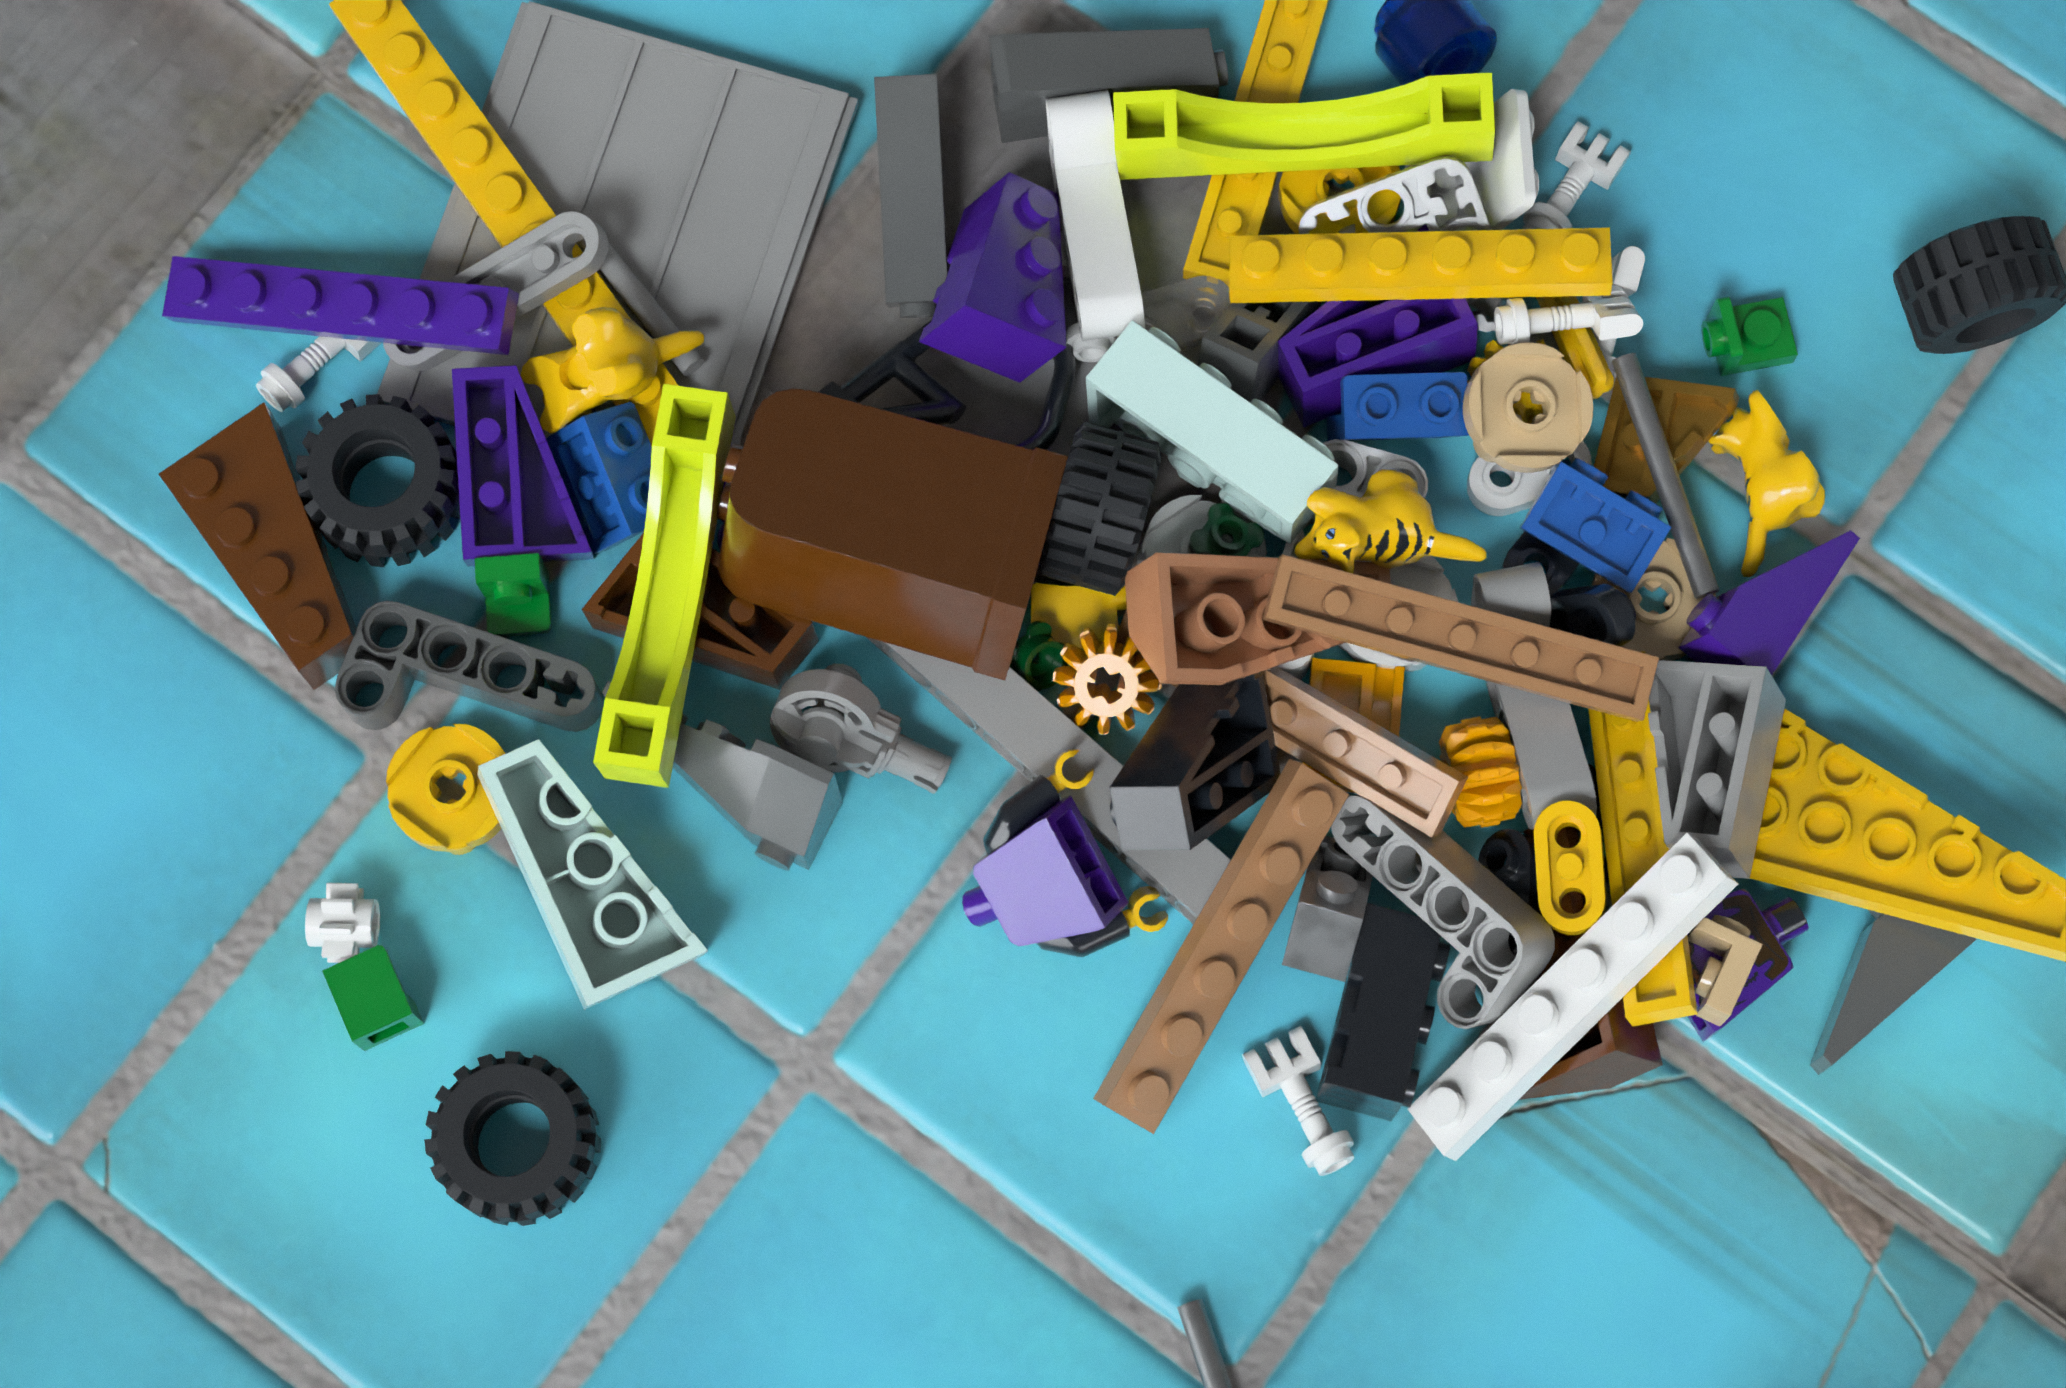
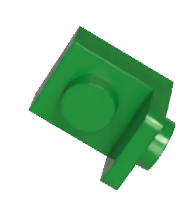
(1748, 335)
(515, 594)

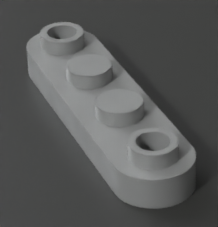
(533, 266)

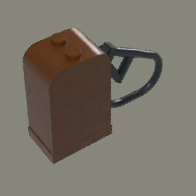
(892, 516)

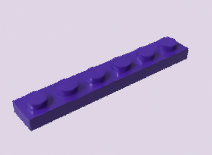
(341, 305)

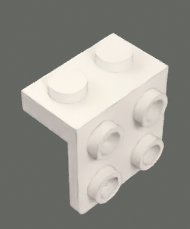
(1507, 182)

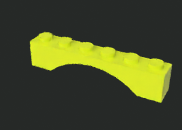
(1201, 135)
(656, 656)

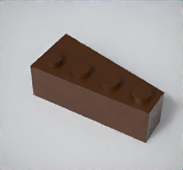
(249, 512)

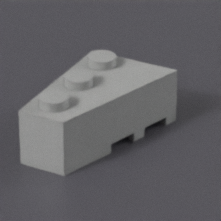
(1715, 754)

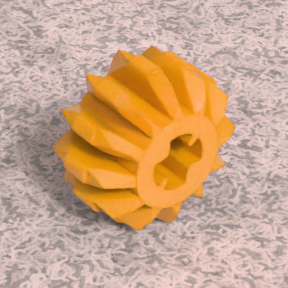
(1100, 699)
(1488, 758)

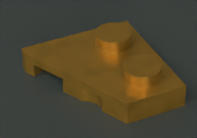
(1688, 417)

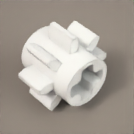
(342, 922)

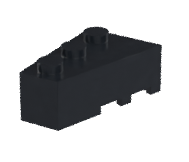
(1196, 766)
(1383, 1014)

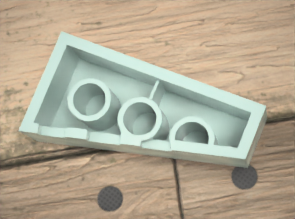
(1209, 430)
(588, 888)

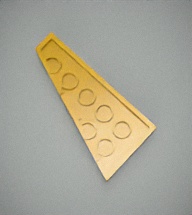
(1879, 844)

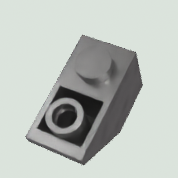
(1328, 913)

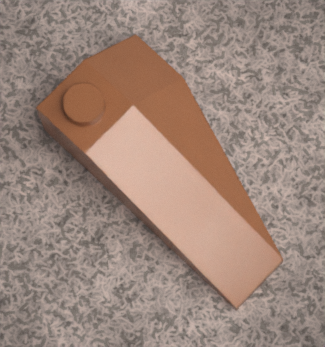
(1204, 616)

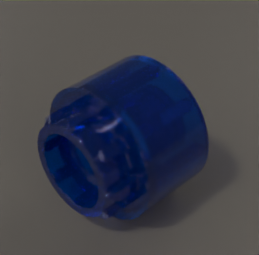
(1432, 38)

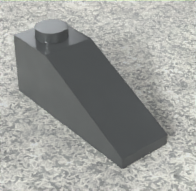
(1246, 343)
(1884, 971)

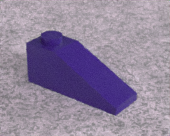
(1764, 615)

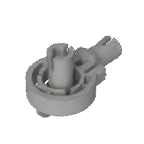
(849, 729)

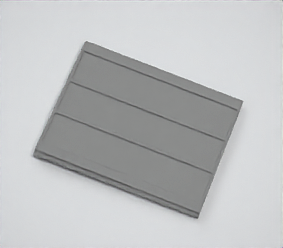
(686, 164)

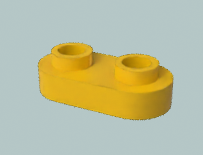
(1569, 869)

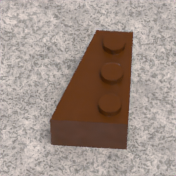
(730, 632)

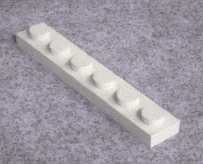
(1572, 996)

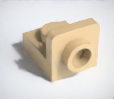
(1724, 979)

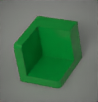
(371, 998)

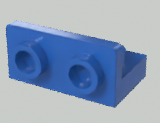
(1400, 407)
(606, 473)
(1596, 525)

